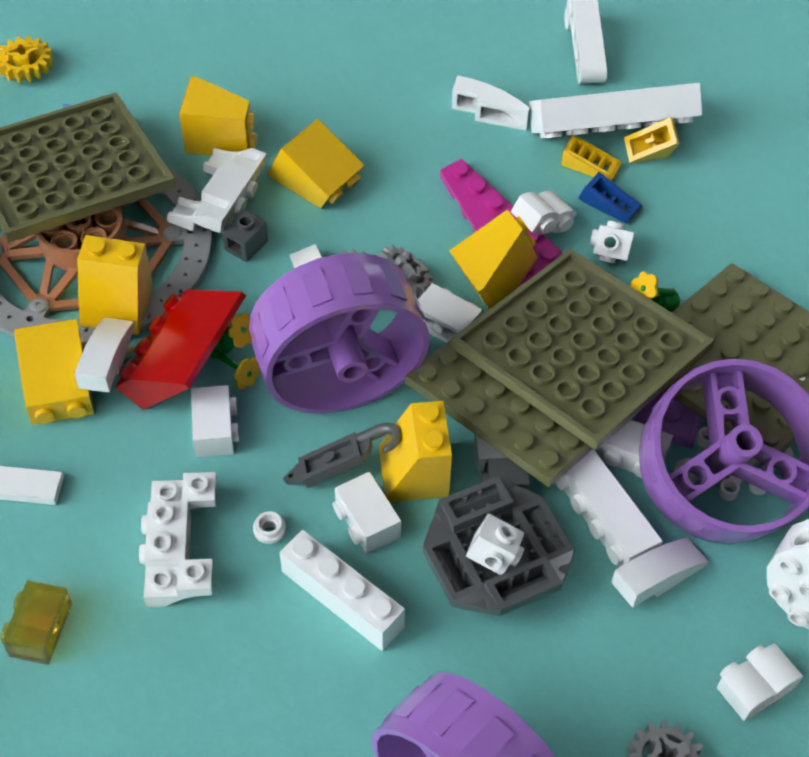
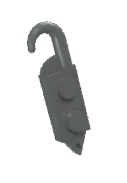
(341, 455)

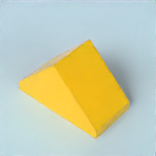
(652, 142)

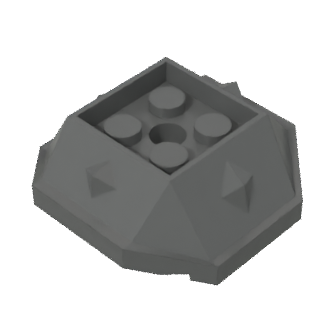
(477, 588)

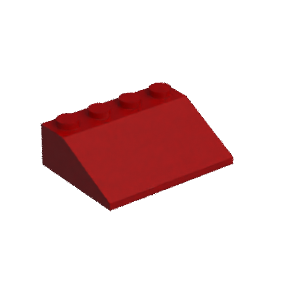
(177, 345)

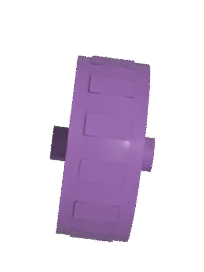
(318, 338)
(730, 452)
(455, 720)

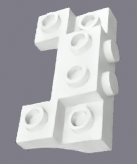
(224, 194)
(166, 549)

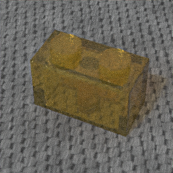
(36, 622)

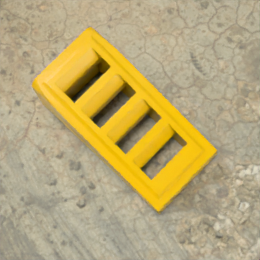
(579, 149)

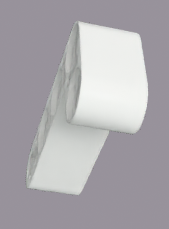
(585, 25)

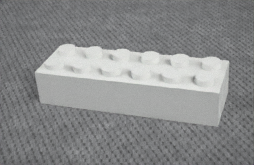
(617, 108)

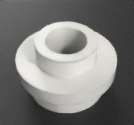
(266, 520)

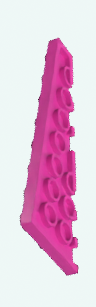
(483, 203)

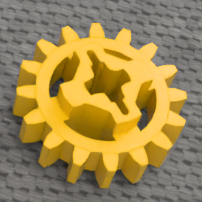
(25, 59)

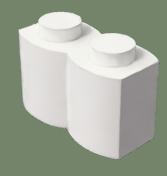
(544, 212)
(758, 681)

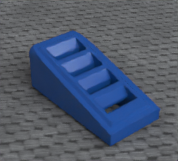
(595, 193)

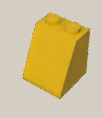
(215, 119)
(316, 165)
(496, 257)
(113, 281)
(47, 371)
(423, 458)

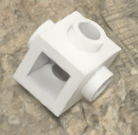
(623, 238)
(496, 545)

